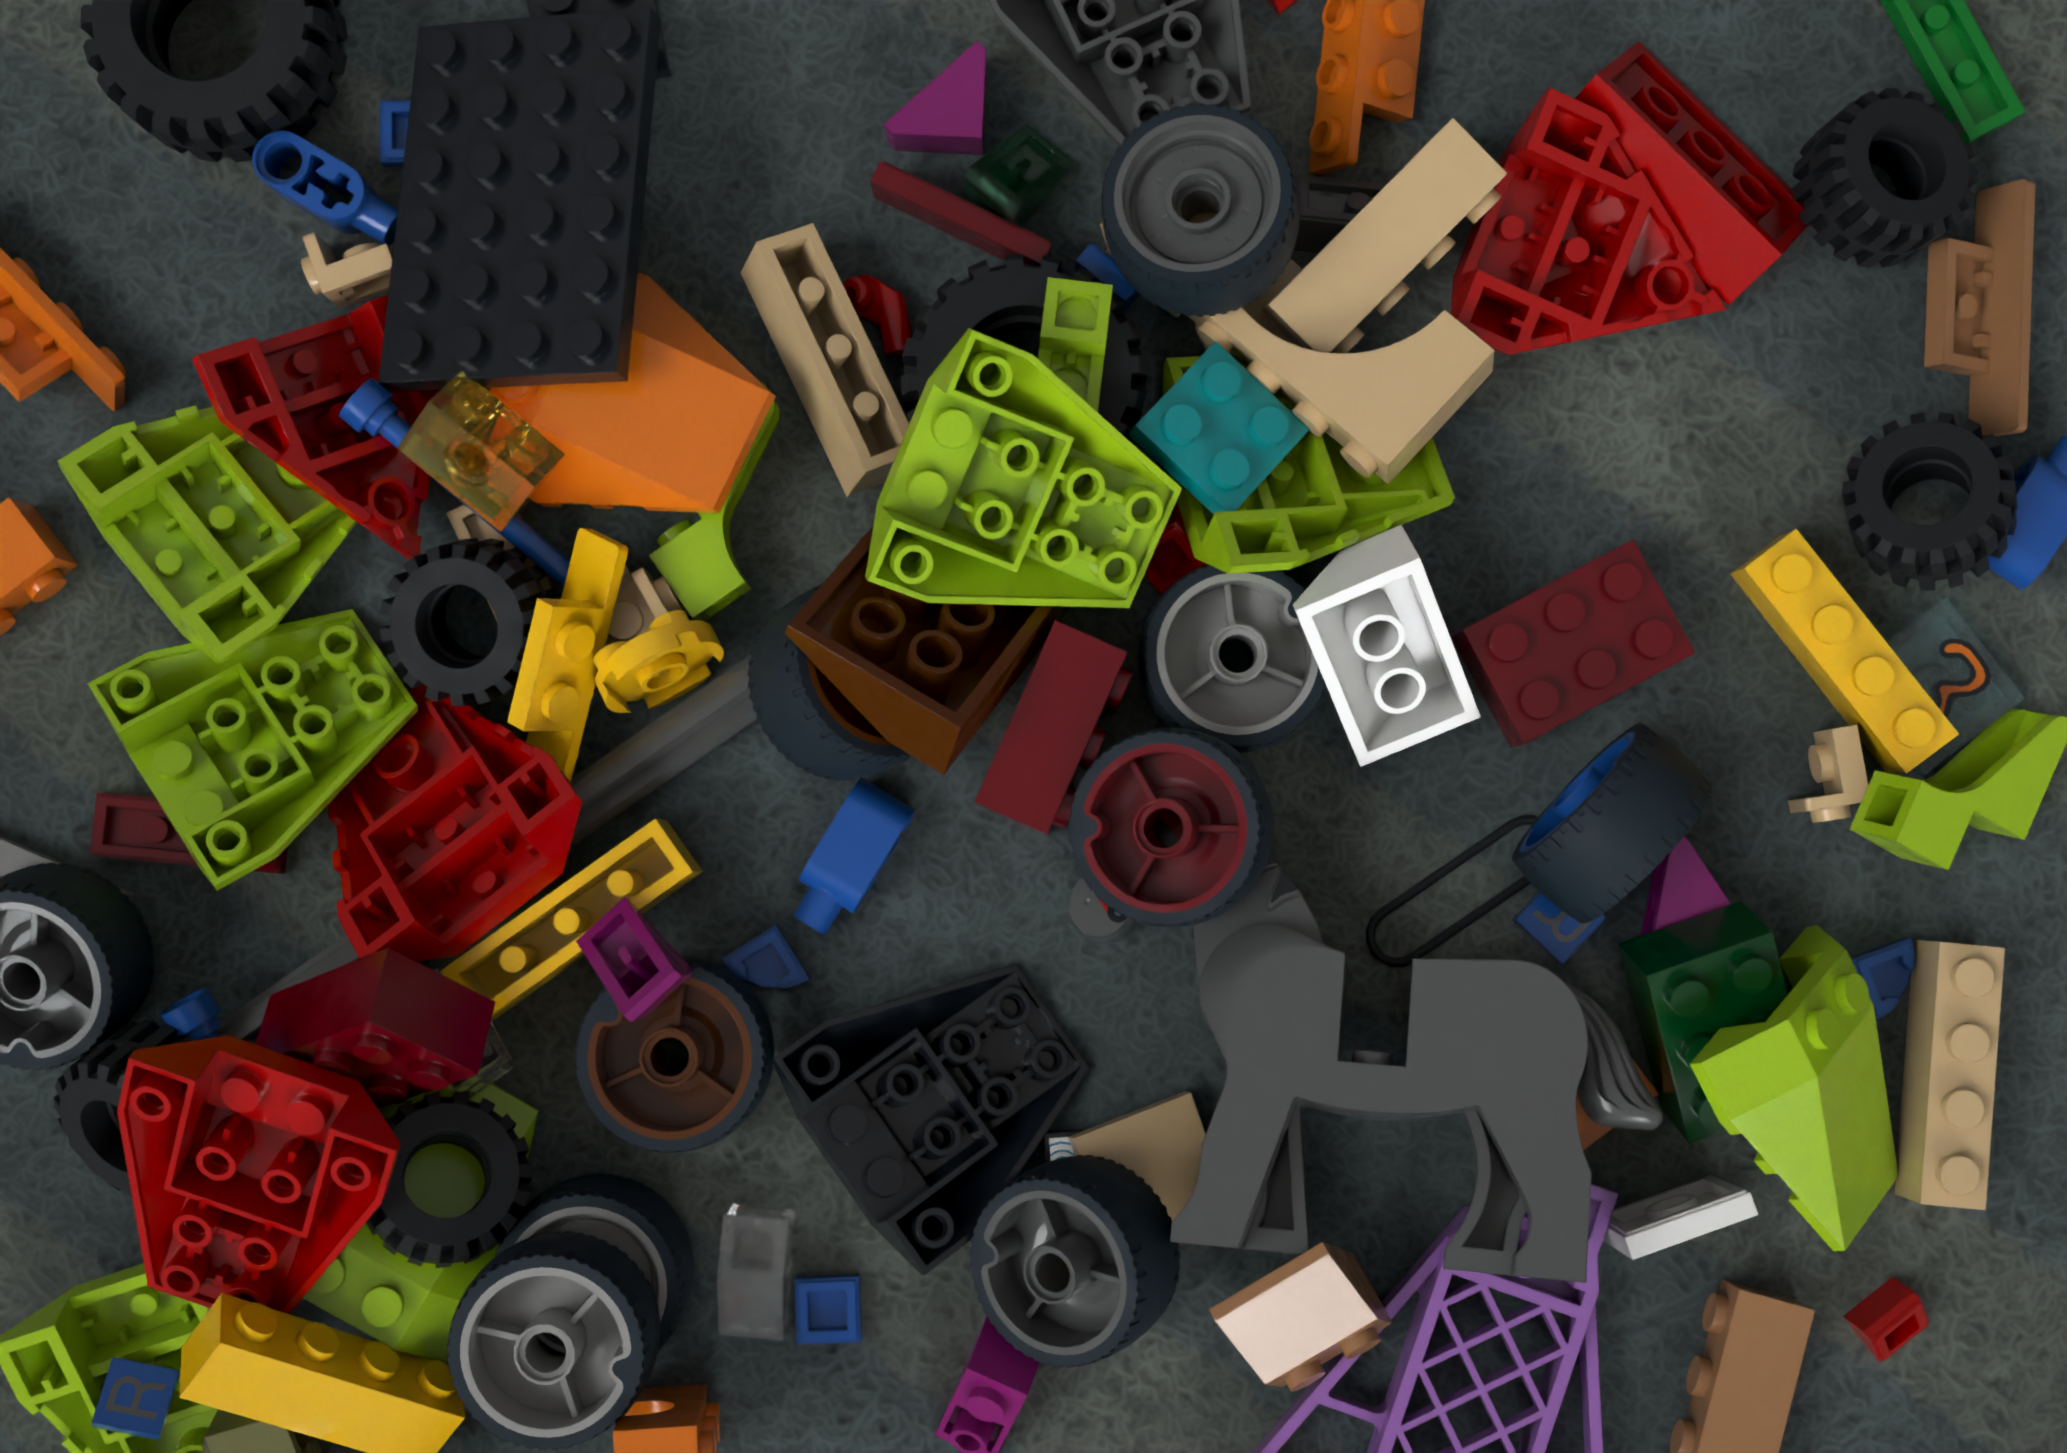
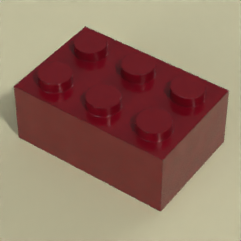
(1572, 644)
(1054, 729)
(383, 1025)

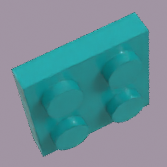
(1218, 431)

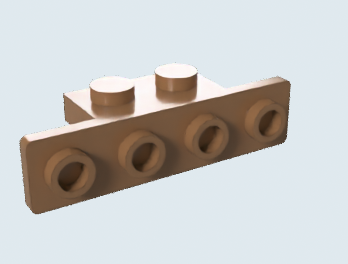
(1983, 307)

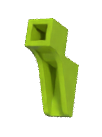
(699, 556)
(1987, 785)

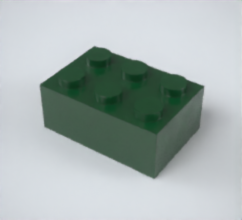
(1688, 986)

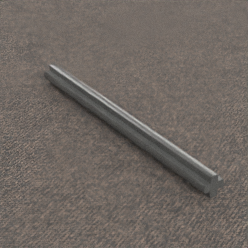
(605, 791)

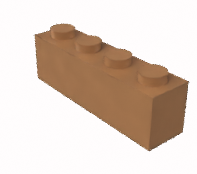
(1745, 1372)

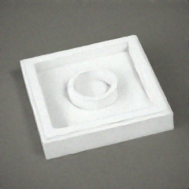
(1677, 1216)

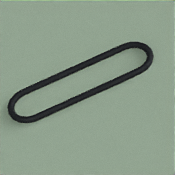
(1430, 880)

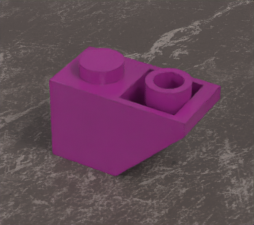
(987, 1394)

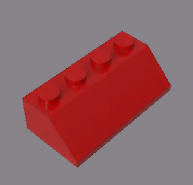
(1708, 180)

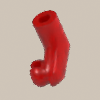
(883, 307)

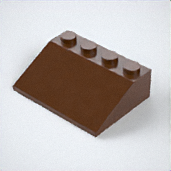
(917, 666)

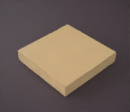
(1156, 1143)

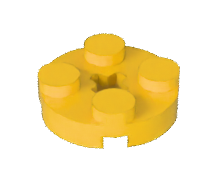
(657, 663)

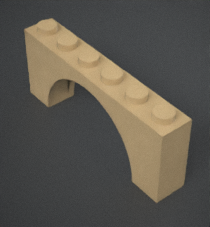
(1370, 402)

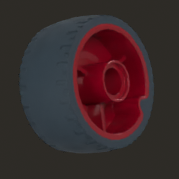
(1222, 817)

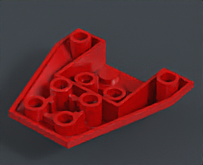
(247, 1168)

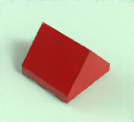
(1888, 1318)

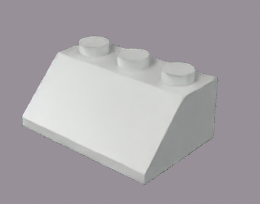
(1384, 647)

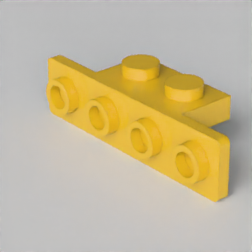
(558, 657)

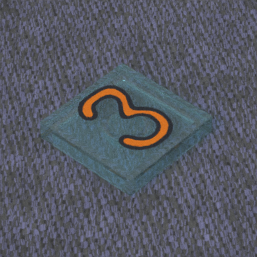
(1955, 674)

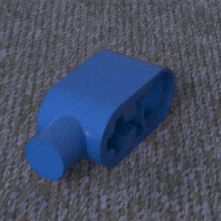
(304, 190)
(2040, 518)
(851, 854)

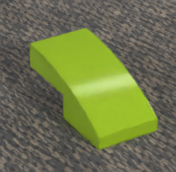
(1076, 334)

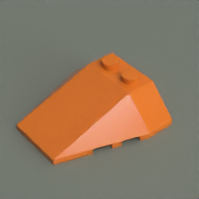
(661, 437)

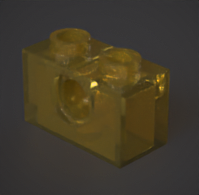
(480, 450)

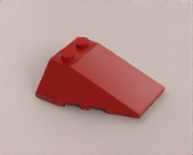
(447, 833)

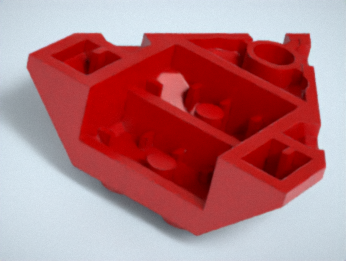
(1573, 241)
(288, 404)

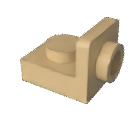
(359, 275)
(640, 605)
(1840, 766)

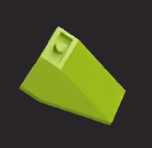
(1015, 491)
(255, 743)

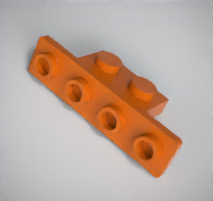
(1363, 68)
(48, 340)

